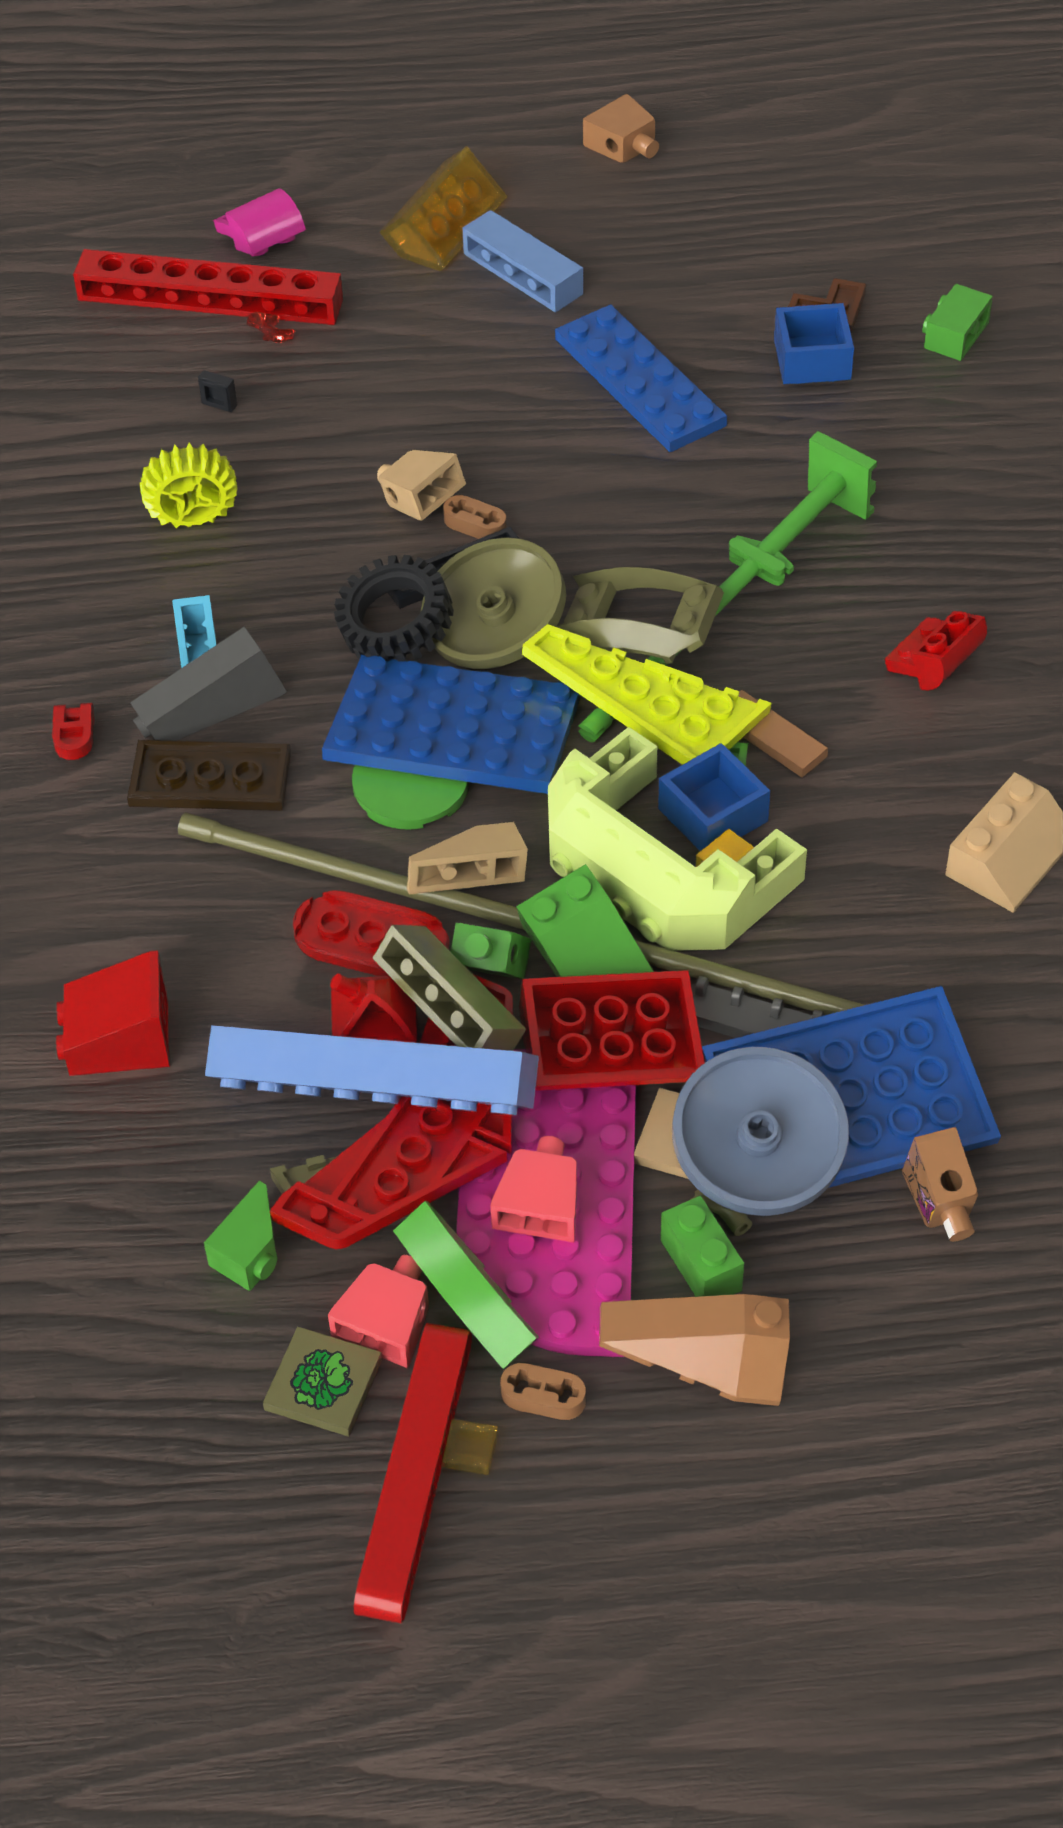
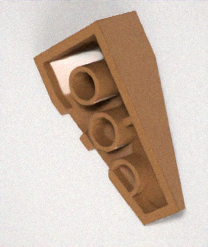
(718, 1340)

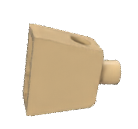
(421, 481)

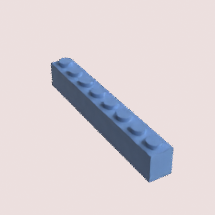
(373, 1066)

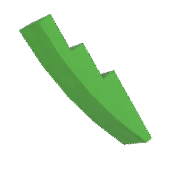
(465, 1284)

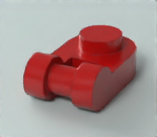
(73, 730)

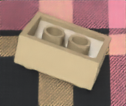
(1009, 843)

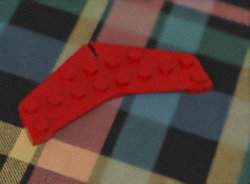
(398, 1163)

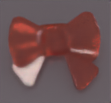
(266, 323)

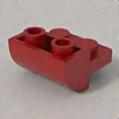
(937, 648)

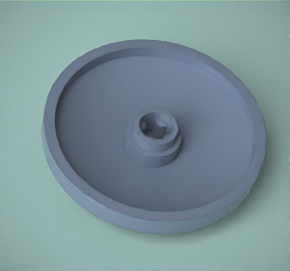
(760, 1131)

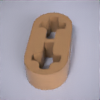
(473, 516)
(543, 1391)

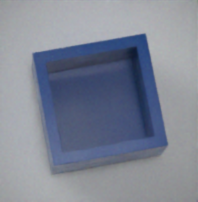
(813, 343)
(713, 796)

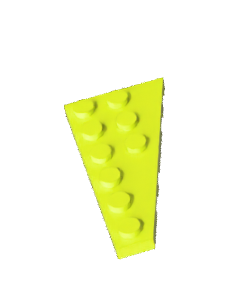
(651, 698)

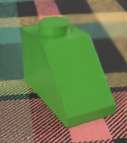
(245, 1241)

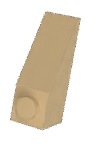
(470, 859)

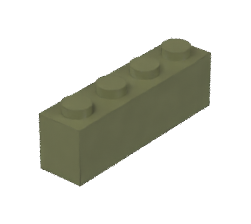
(446, 990)

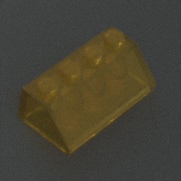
(432, 220)

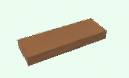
(786, 742)

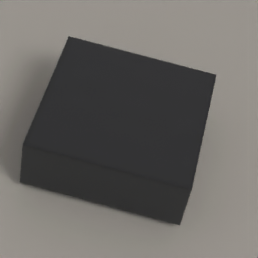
(217, 391)

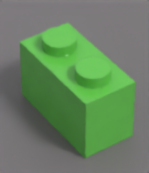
(957, 321)
(701, 1249)

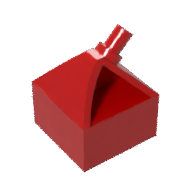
(372, 1009)

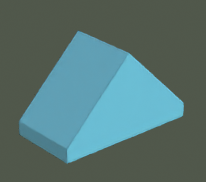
(194, 627)

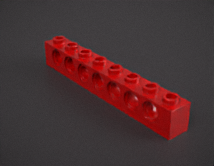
(208, 286)

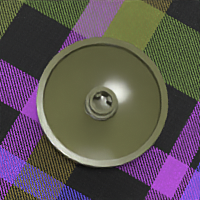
(500, 600)

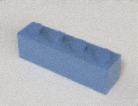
(523, 261)

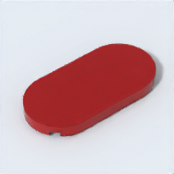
(350, 927)

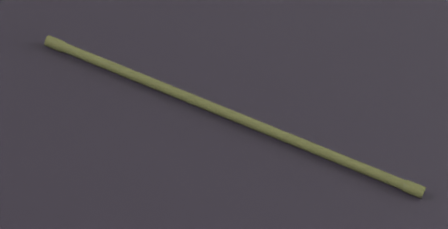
(214, 832)

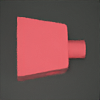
(538, 1193)
(383, 1310)

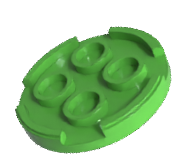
(404, 798)

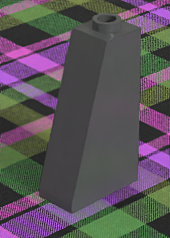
(208, 690)

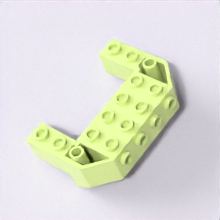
(645, 879)

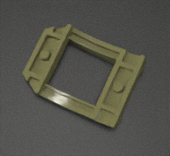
(687, 629)

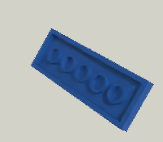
(641, 378)

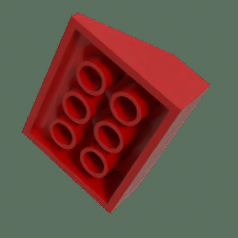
(611, 1029)

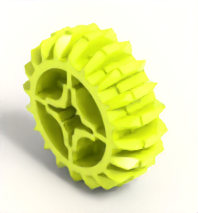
(188, 486)

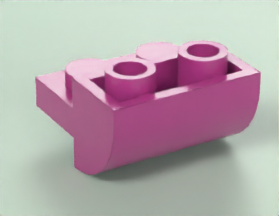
(262, 223)

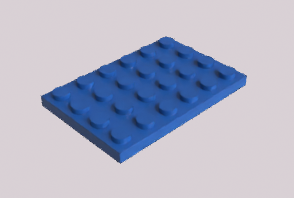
(452, 724)
(896, 1072)

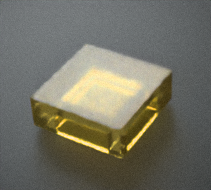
(470, 1447)

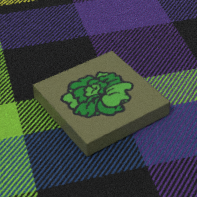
(322, 1381)

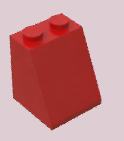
(116, 1019)

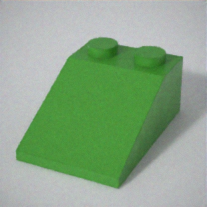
(580, 929)

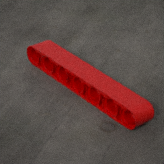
(413, 1474)

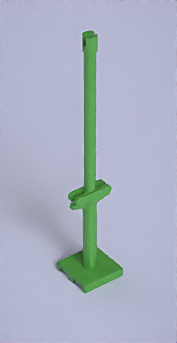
(834, 476)

